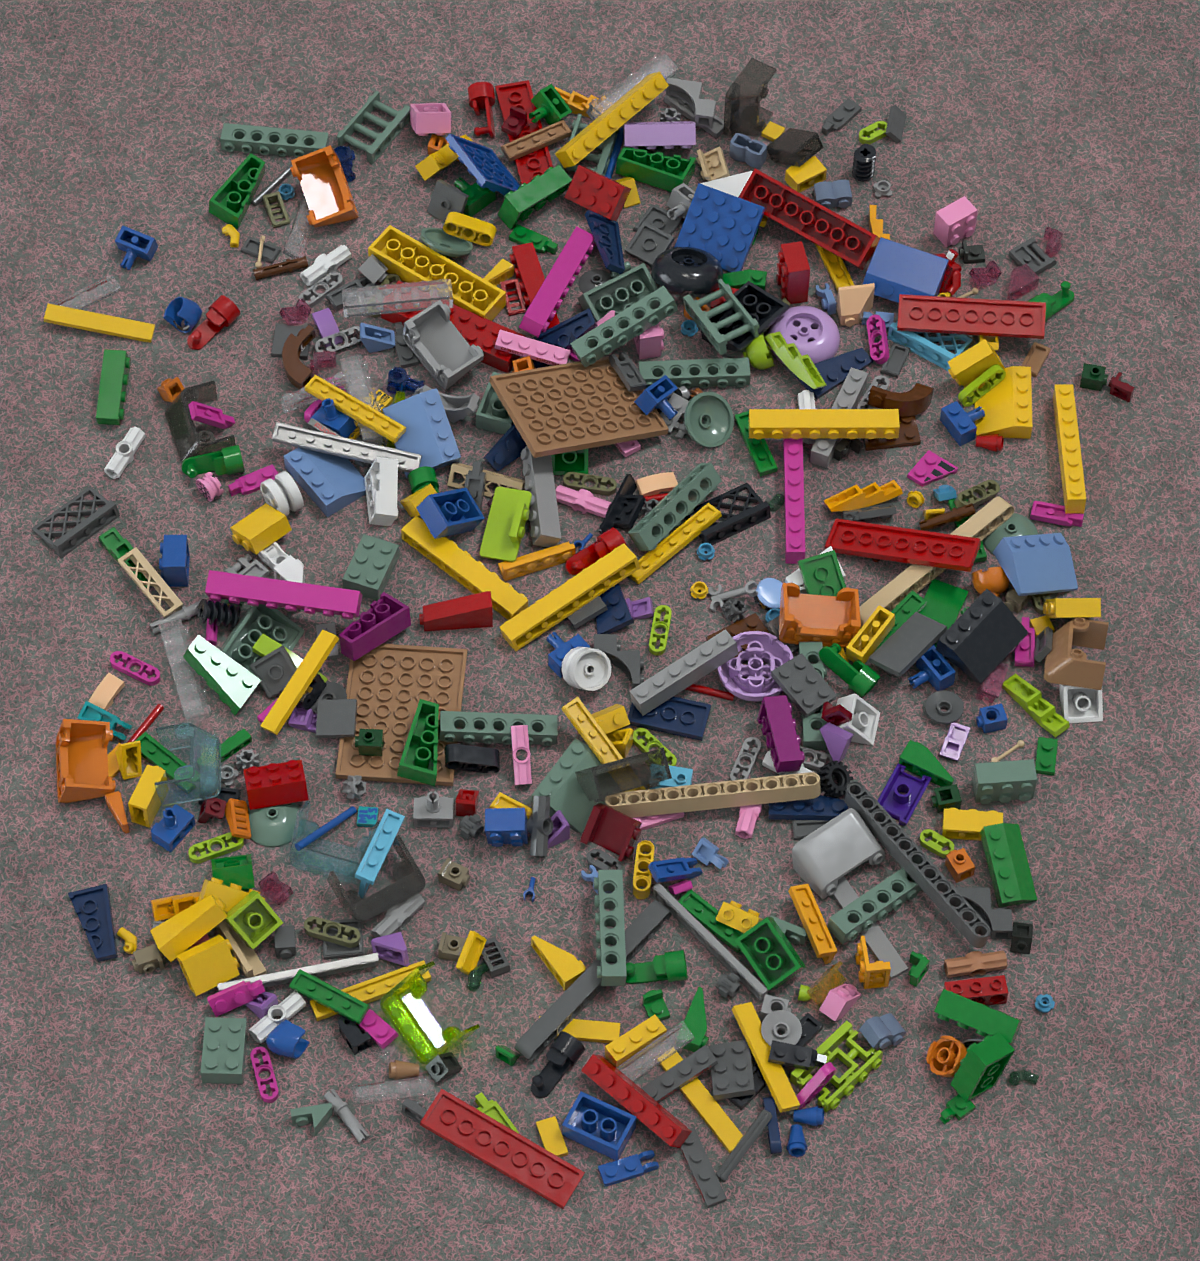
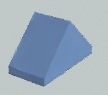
(376, 338)

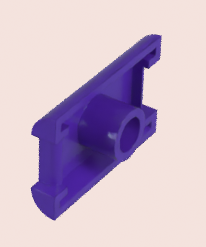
(902, 805)

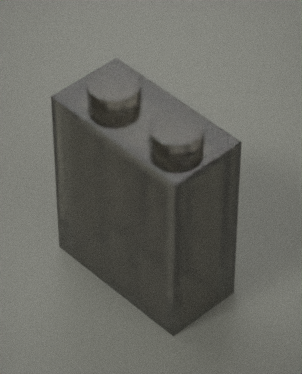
(794, 147)

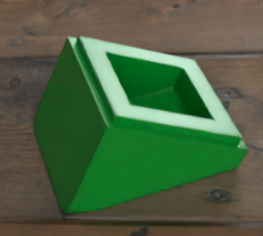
(506, 1054)

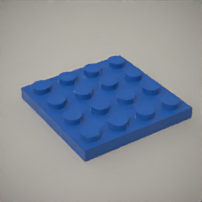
(483, 165)
(721, 226)

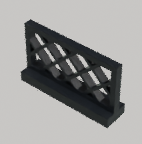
(734, 523)

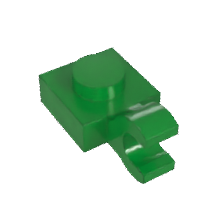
(956, 1108)

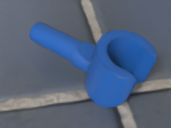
(582, 543)
(530, 891)

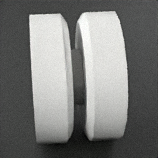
(282, 493)
(586, 668)

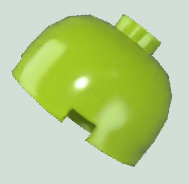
(759, 353)

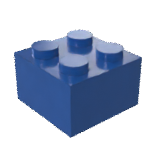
(175, 560)
(506, 826)

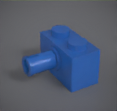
(136, 245)
(656, 397)
(334, 419)
(960, 423)
(561, 649)
(933, 669)
(173, 827)

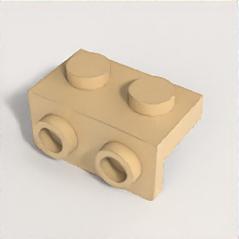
(712, 164)

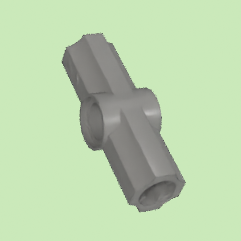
(398, 916)

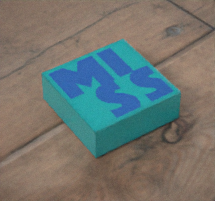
(367, 816)

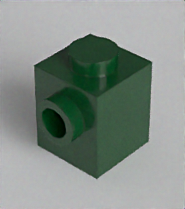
(1093, 377)
(370, 742)

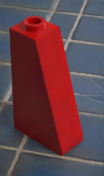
(459, 613)

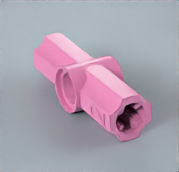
(582, 501)
(520, 740)
(747, 820)

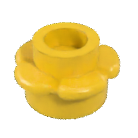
(915, 497)
(699, 586)

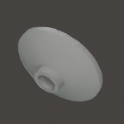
(782, 1021)

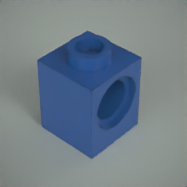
(995, 712)

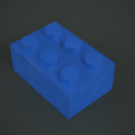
(450, 513)
(599, 1126)

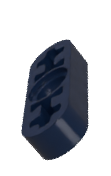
(773, 1128)

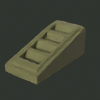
(275, 197)

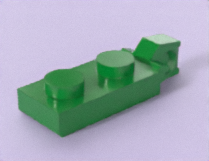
(541, 243)

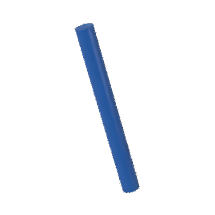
(613, 159)
(325, 828)

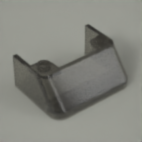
(743, 100)
(182, 428)
(624, 775)
(408, 884)

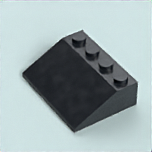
(759, 305)
(982, 637)

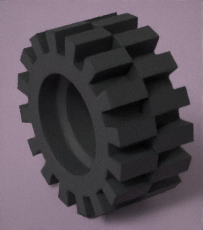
(841, 774)

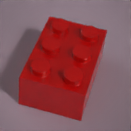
(597, 193)
(793, 272)
(275, 784)

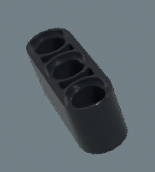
(471, 758)

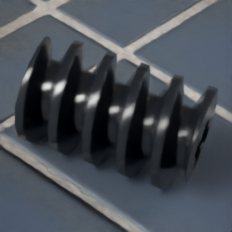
(864, 162)
(218, 612)

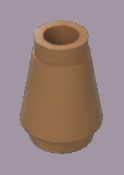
(403, 1070)

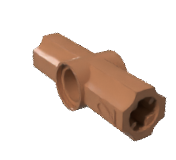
(975, 963)

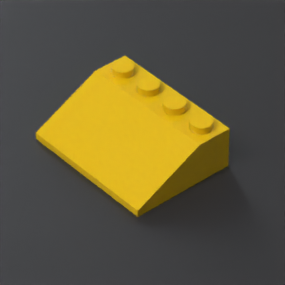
(1008, 406)

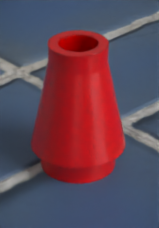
(990, 442)

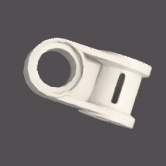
(272, 555)

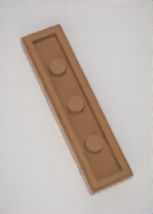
(536, 140)

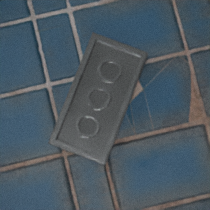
(907, 644)

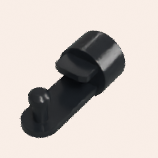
(562, 1054)

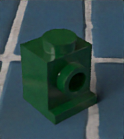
(946, 798)

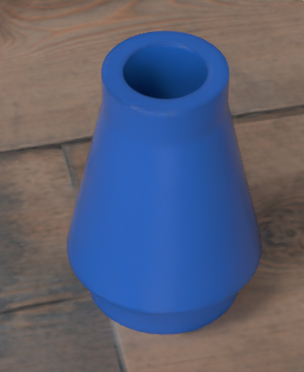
(811, 1116)
(796, 1142)

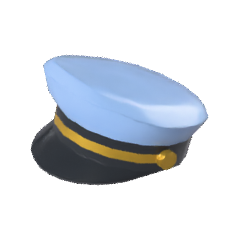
(768, 593)

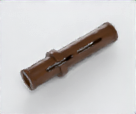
(279, 268)
(955, 514)

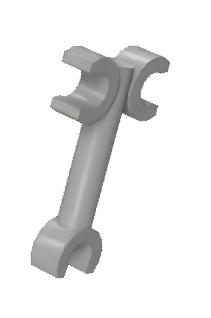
(719, 596)

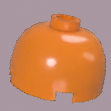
(993, 579)
(945, 1056)

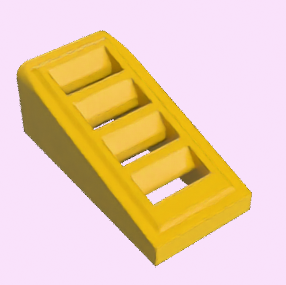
(500, 272)

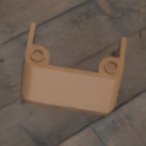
(1070, 665)

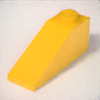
(559, 962)

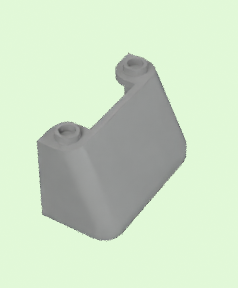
(440, 345)
(835, 851)

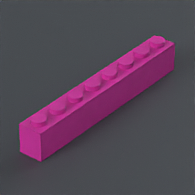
(557, 281)
(794, 500)
(283, 593)

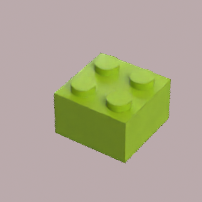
(253, 919)

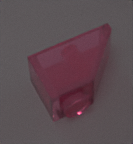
(1022, 281)

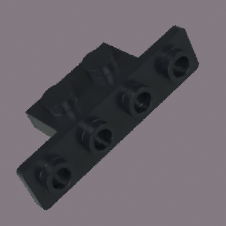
(624, 507)

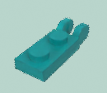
(94, 713)

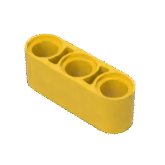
(469, 229)
(642, 862)

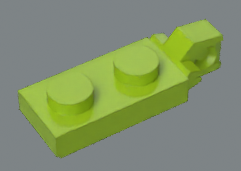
(493, 1110)

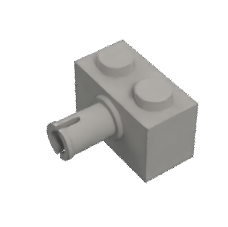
(680, 201)
(433, 811)

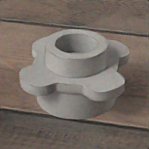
(883, 184)
(231, 772)

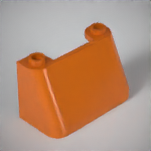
(324, 187)
(818, 616)
(83, 760)

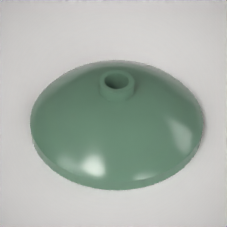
(444, 243)
(717, 419)
(1021, 525)
(276, 829)

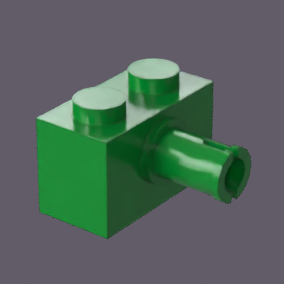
(549, 106)
(478, 196)

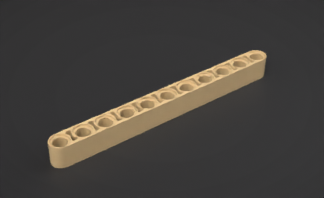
(918, 576)
(716, 795)

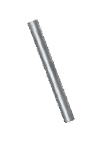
(280, 178)

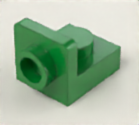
(919, 967)
(655, 1004)

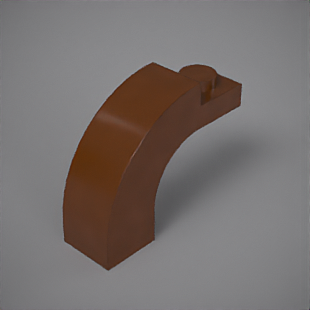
(295, 370)
(908, 403)

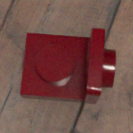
(515, 122)
(1120, 389)
(835, 714)
(211, 808)

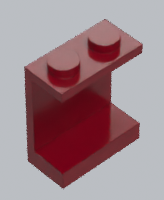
(612, 831)

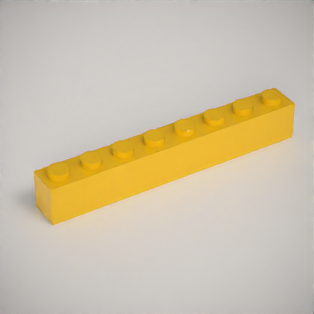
(611, 119)
(824, 423)
(1069, 449)
(464, 568)
(569, 597)

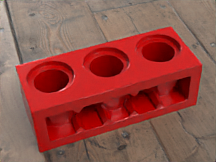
(982, 990)

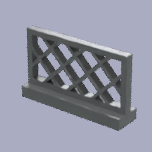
(83, 528)

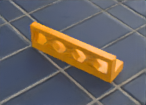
(536, 561)
(813, 922)

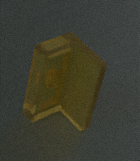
(829, 980)

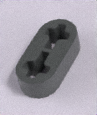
(605, 860)

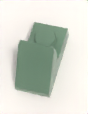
(792, 932)
(317, 1114)

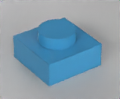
(944, 492)

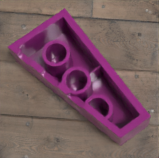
(374, 627)
(781, 733)

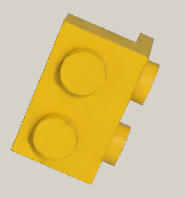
(737, 918)

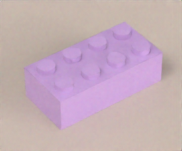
(659, 134)

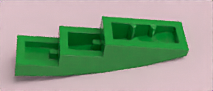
(119, 547)

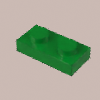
(1046, 756)

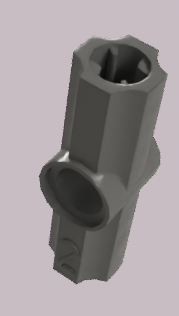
(540, 826)

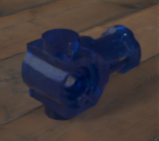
(346, 157)
(400, 381)

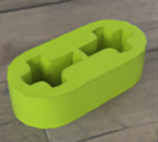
(873, 132)
(938, 841)

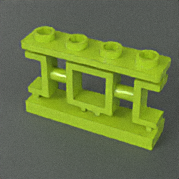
(851, 1077)

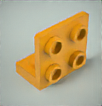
(871, 974)

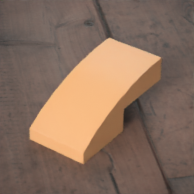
(656, 483)
(106, 691)

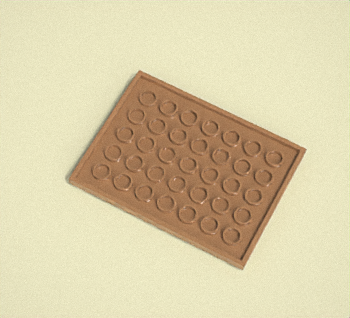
(574, 407)
(387, 694)

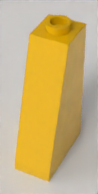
(188, 926)

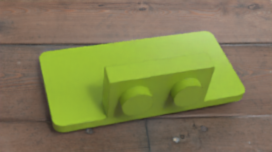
(506, 524)

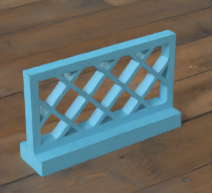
(927, 349)
(378, 849)

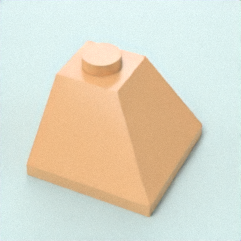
(853, 302)

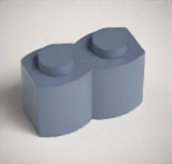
(747, 150)
(833, 194)
(883, 1031)

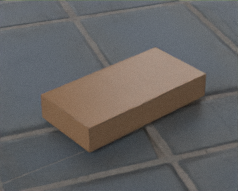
(1036, 358)

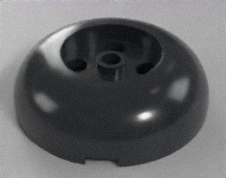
(687, 270)

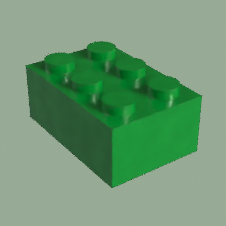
(770, 953)
(982, 1066)

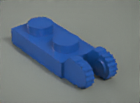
(674, 869)
(627, 1168)

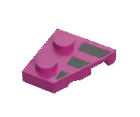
(931, 468)

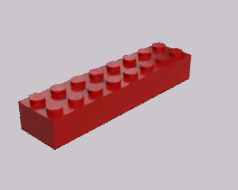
(810, 219)
(475, 331)

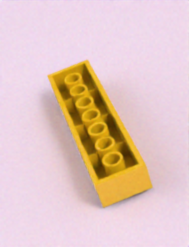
(418, 263)

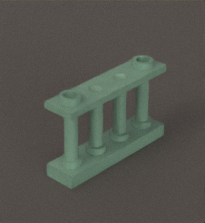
(382, 139)
(606, 148)
(710, 329)

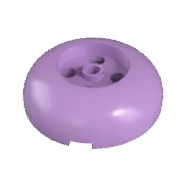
(812, 325)
(760, 648)

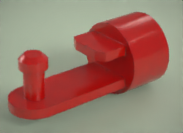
(482, 96)
(220, 315)
(604, 545)

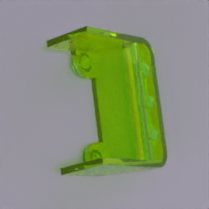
(415, 1021)

